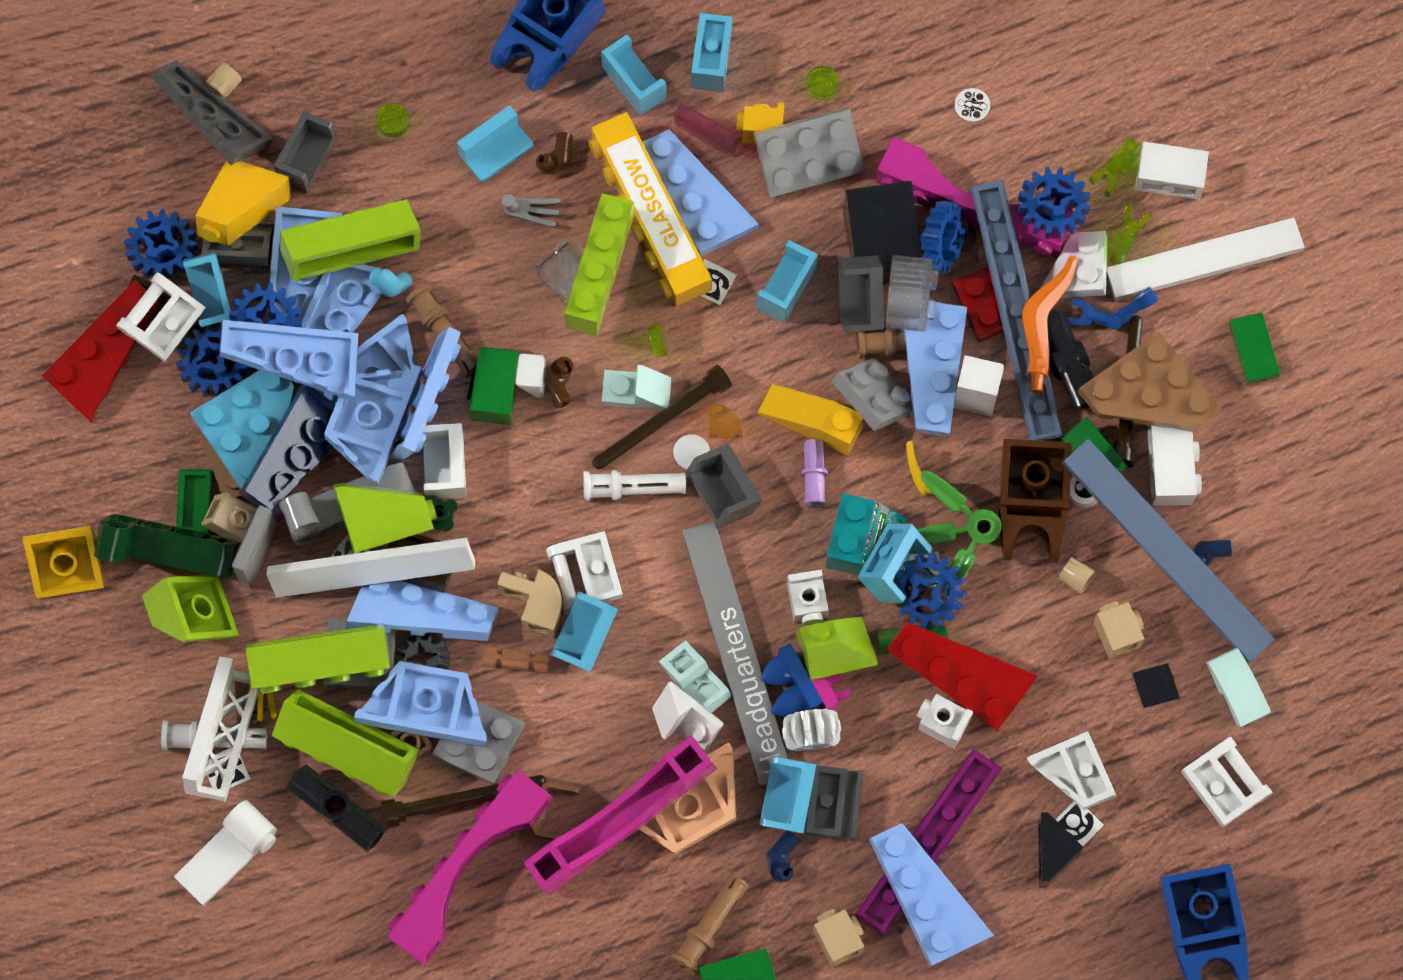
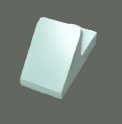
(636, 389)

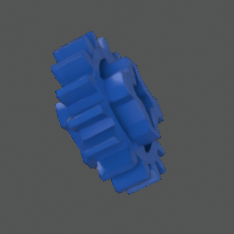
(1044, 213)
(155, 232)
(943, 235)
(268, 298)
(202, 368)
(938, 600)

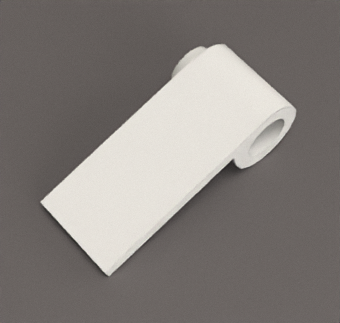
(227, 852)

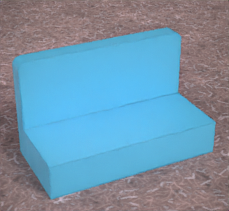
(494, 144)

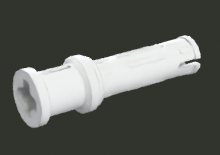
(675, 484)
(183, 736)

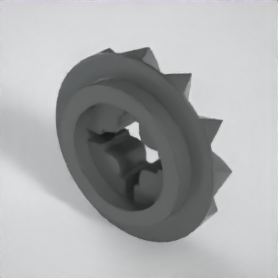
(430, 644)

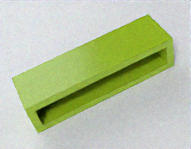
(349, 240)
(599, 264)
(318, 657)
(350, 747)

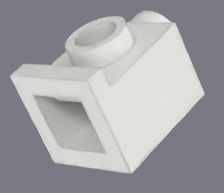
(803, 584)
(948, 731)

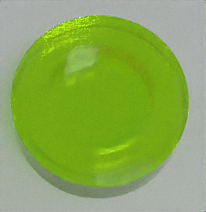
(822, 83)
(392, 120)
(657, 340)

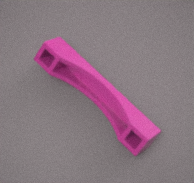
(910, 163)
(654, 792)
(514, 809)

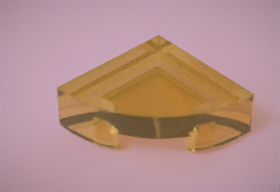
(723, 422)

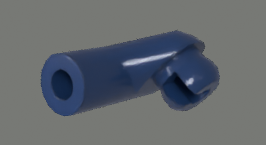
(1209, 549)
(778, 857)

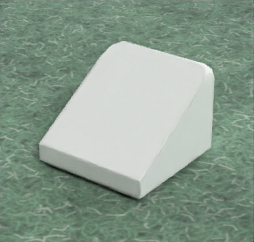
(531, 374)

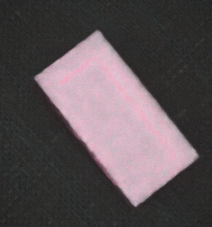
(706, 129)

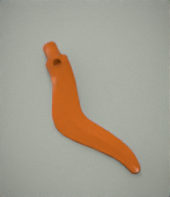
(1035, 323)

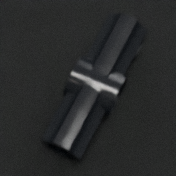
(1067, 358)
(352, 822)

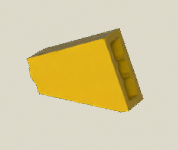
(240, 201)

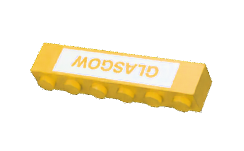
(655, 215)

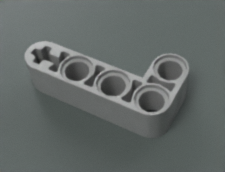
(321, 516)

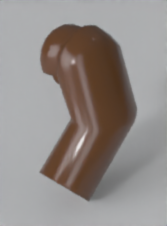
(557, 159)
(556, 380)

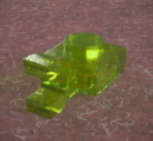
(1122, 160)
(1123, 242)

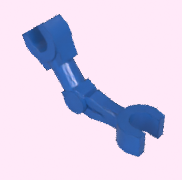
(1112, 320)

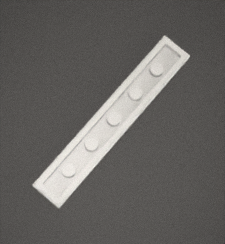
(1204, 259)
(371, 567)

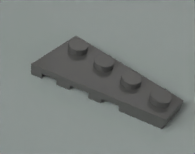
(215, 117)

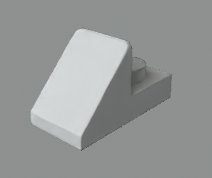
(682, 714)

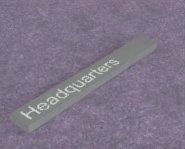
(735, 647)

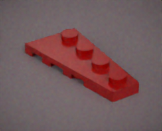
(93, 361)
(965, 674)

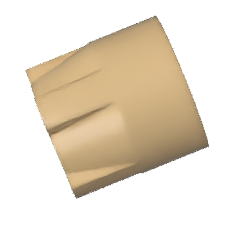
(224, 80)
(1077, 575)

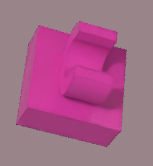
(828, 694)

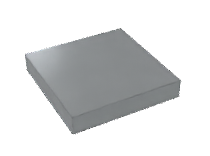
(255, 547)

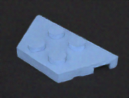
(385, 350)
(371, 423)
(425, 704)

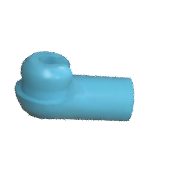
(389, 283)

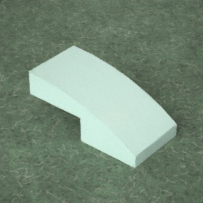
(694, 677)
(1238, 686)

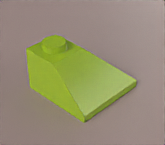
(190, 608)
(836, 647)

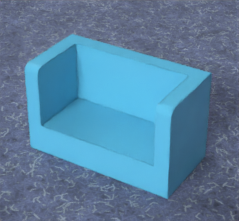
(711, 52)
(632, 76)
(787, 282)
(208, 287)
(887, 558)
(584, 631)
(787, 794)

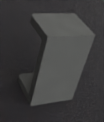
(306, 151)
(861, 293)
(723, 485)

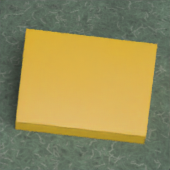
(63, 562)

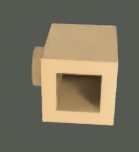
(229, 517)
(1119, 628)
(838, 936)

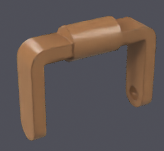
(554, 787)

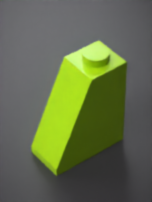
(382, 515)

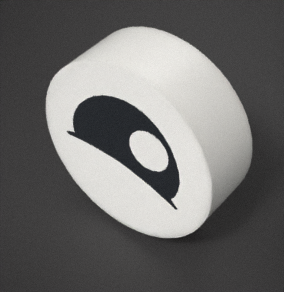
(1079, 495)

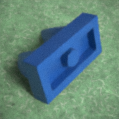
(787, 669)

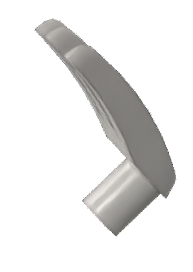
(521, 209)

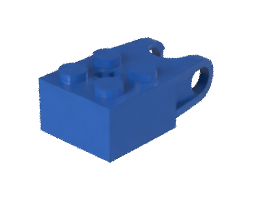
(546, 36)
(1208, 937)

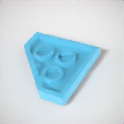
(244, 420)

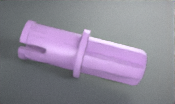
(814, 473)

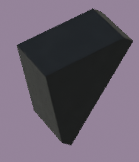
(1055, 849)

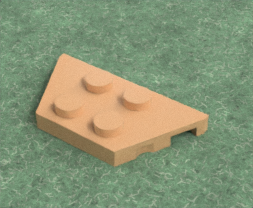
(700, 810)

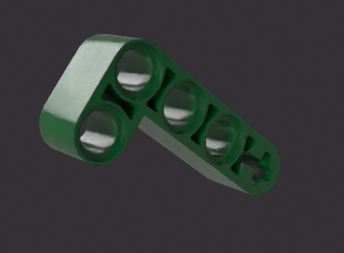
(164, 544)

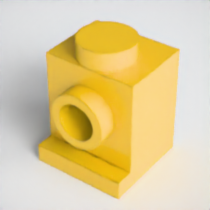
(758, 118)

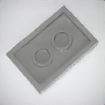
(809, 152)

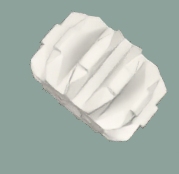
(811, 729)

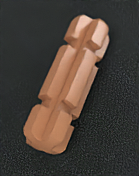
(516, 659)

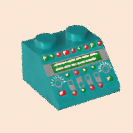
(857, 531)

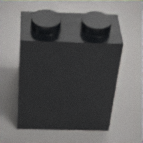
(882, 223)

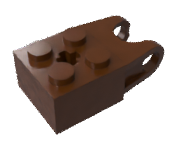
(1034, 506)

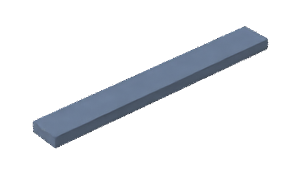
(1011, 295)
(1168, 550)

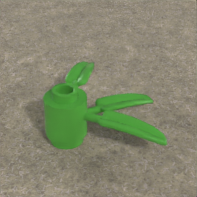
(947, 532)

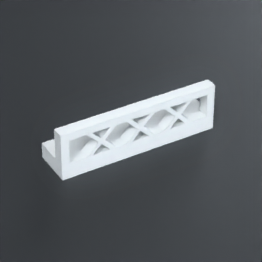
(208, 728)

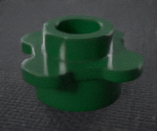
(448, 507)

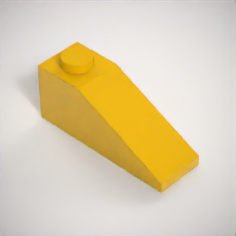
(813, 417)

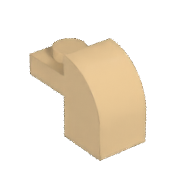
(543, 600)

